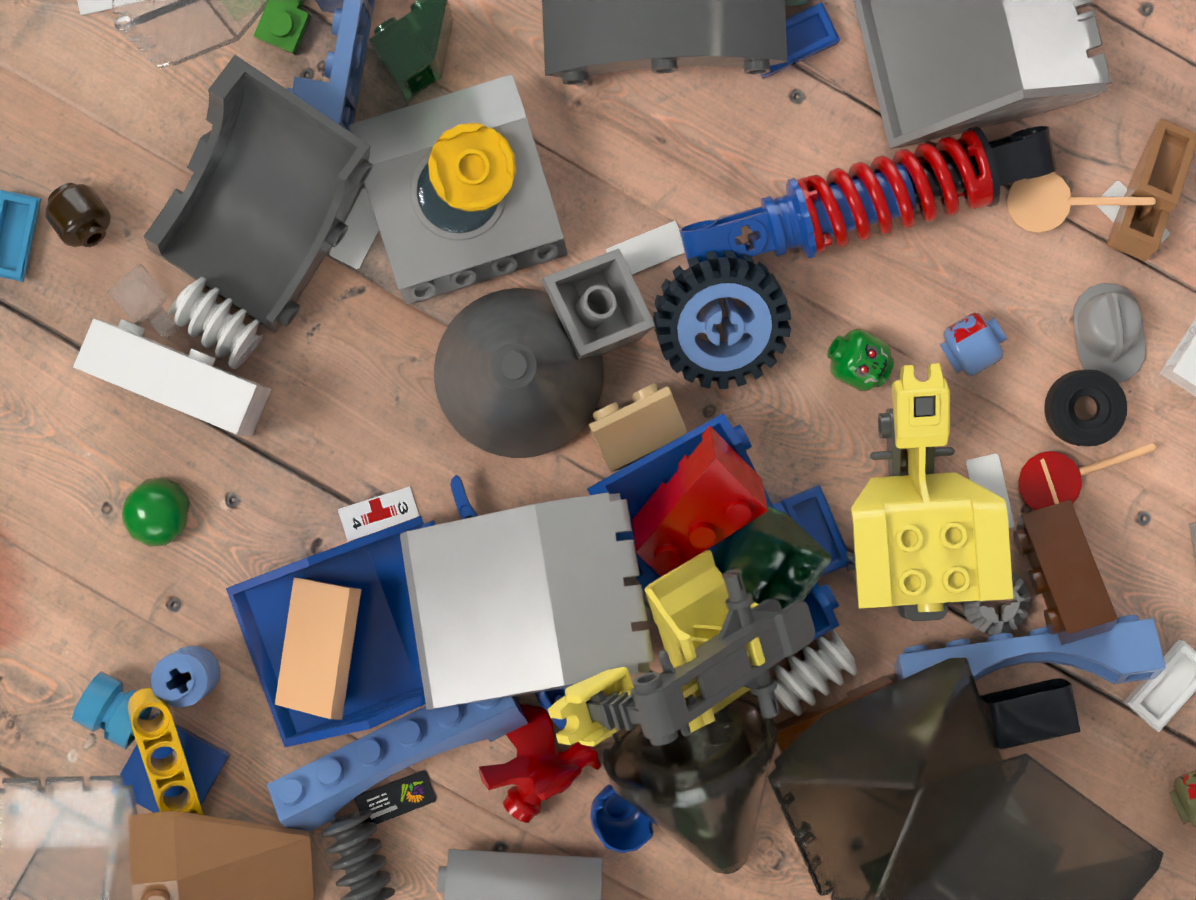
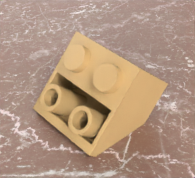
(637, 428)

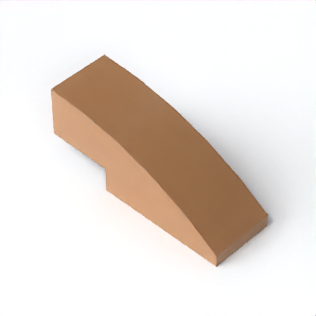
(1157, 175)

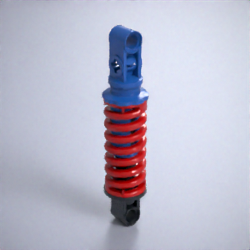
(877, 194)

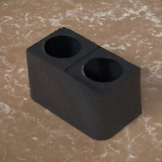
(1032, 713)

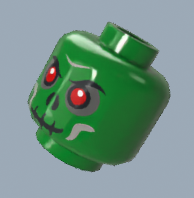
(860, 360)

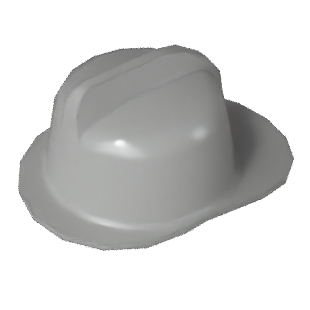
(1109, 331)

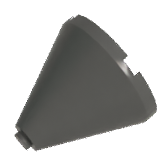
(514, 376)

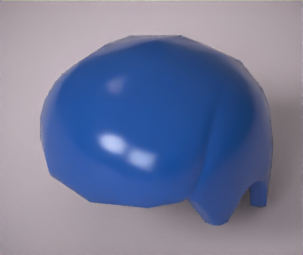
(618, 822)

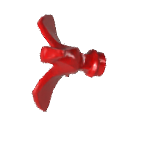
(538, 767)

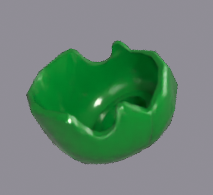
(156, 512)

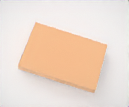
(318, 648)

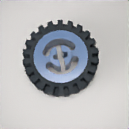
(750, 332)

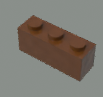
(1064, 573)

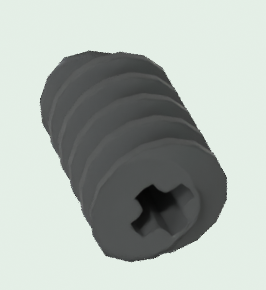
(358, 857)

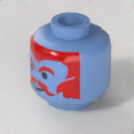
(973, 344)

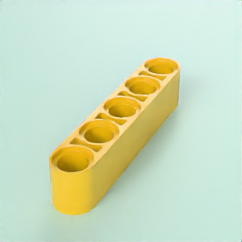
(169, 770)

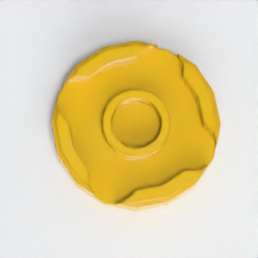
(484, 167)

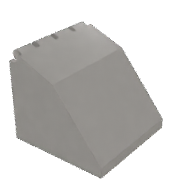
(977, 62)
(525, 600)

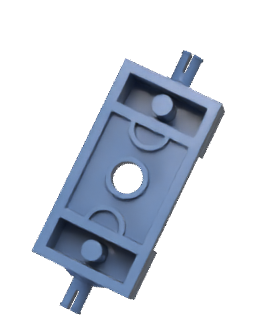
(344, 66)

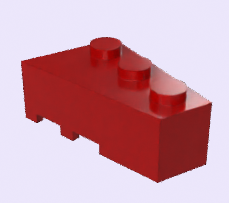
(699, 505)

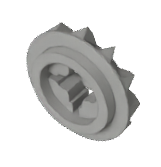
(1011, 615)

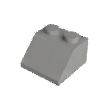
(599, 305)

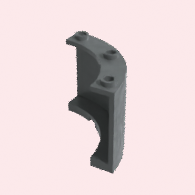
(626, 35)
(261, 195)

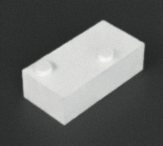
(172, 377)

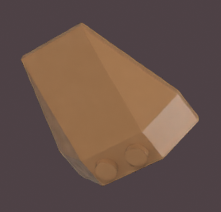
(217, 859)

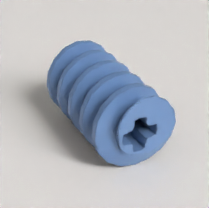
(170, 684)

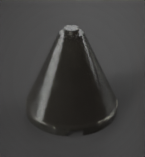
(701, 785)

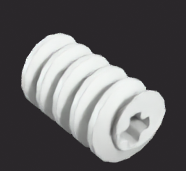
(216, 323)
(813, 672)

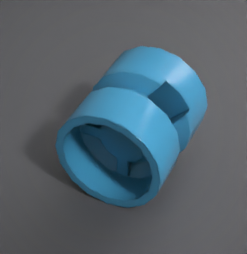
(106, 707)

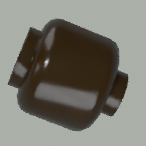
(77, 215)

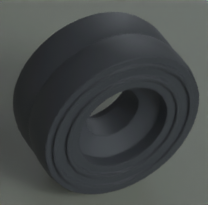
(1110, 410)

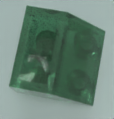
(415, 45)
(774, 558)

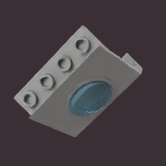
(424, 237)

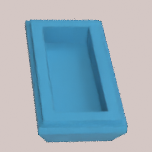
(17, 231)

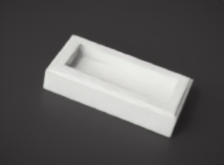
(1162, 697)

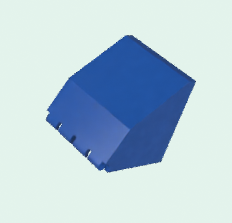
(384, 658)

